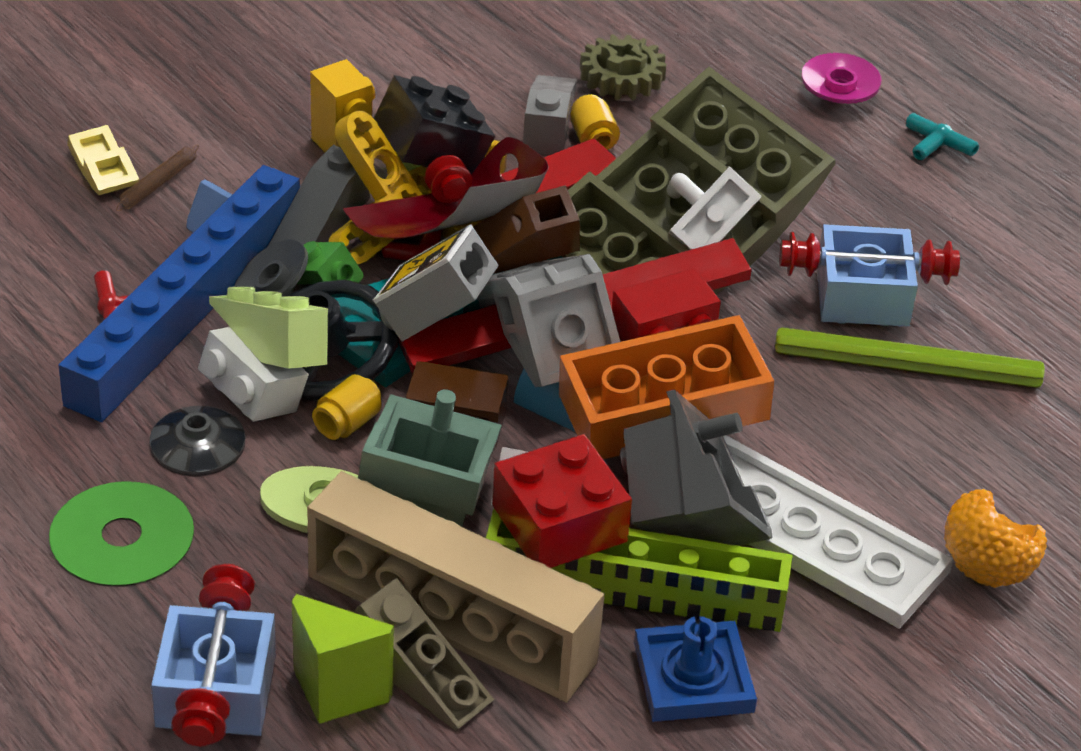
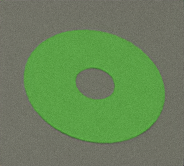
(79, 524)

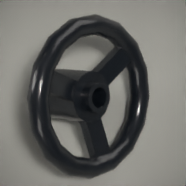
(342, 332)

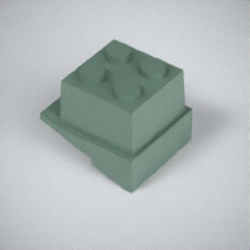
(430, 455)

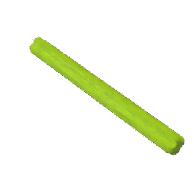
(909, 357)

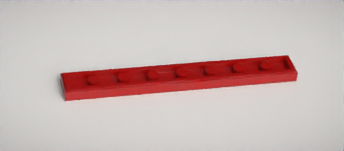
(481, 331)

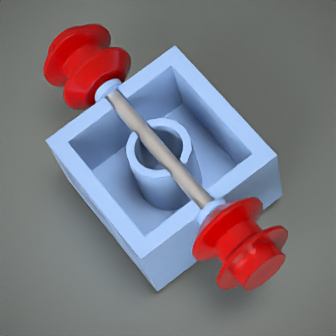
(867, 271)
(215, 662)

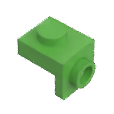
(329, 262)

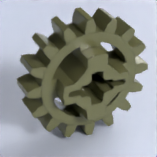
(623, 67)

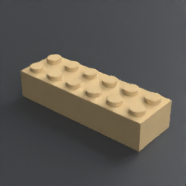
(470, 587)

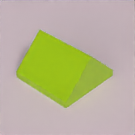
(341, 658)

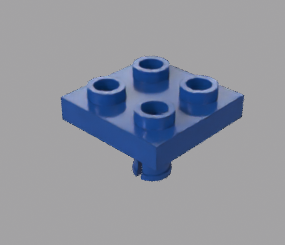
(694, 670)

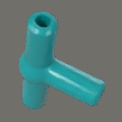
(937, 136)

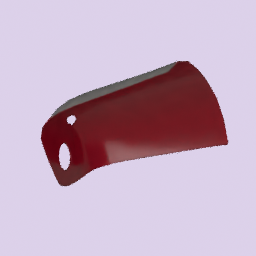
(483, 199)

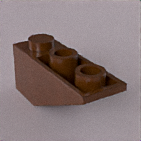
(532, 229)

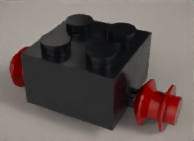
(435, 131)

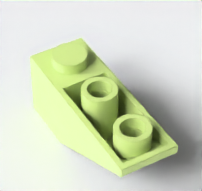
(276, 327)

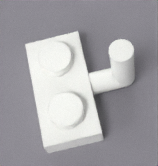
(712, 212)

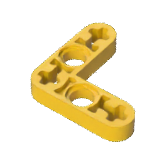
(396, 185)

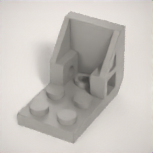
(551, 312)

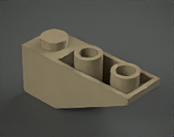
(424, 660)

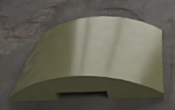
(697, 134)

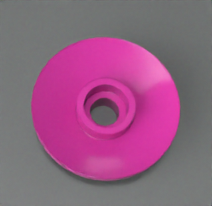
(841, 78)

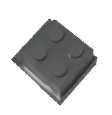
(688, 480)

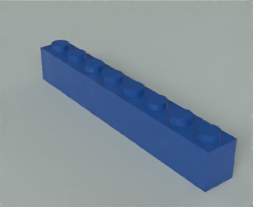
(174, 296)

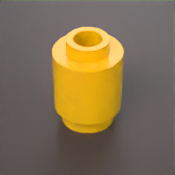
(594, 119)
(347, 407)

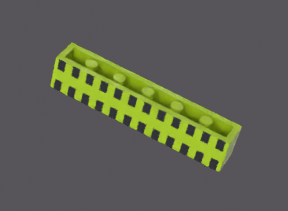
(681, 576)

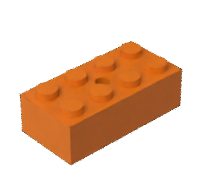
(628, 380)

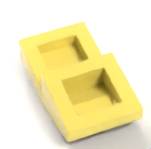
(102, 161)

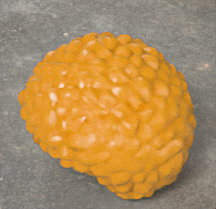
(990, 544)

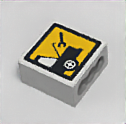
(435, 283)

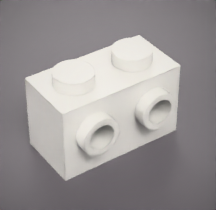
(252, 386)

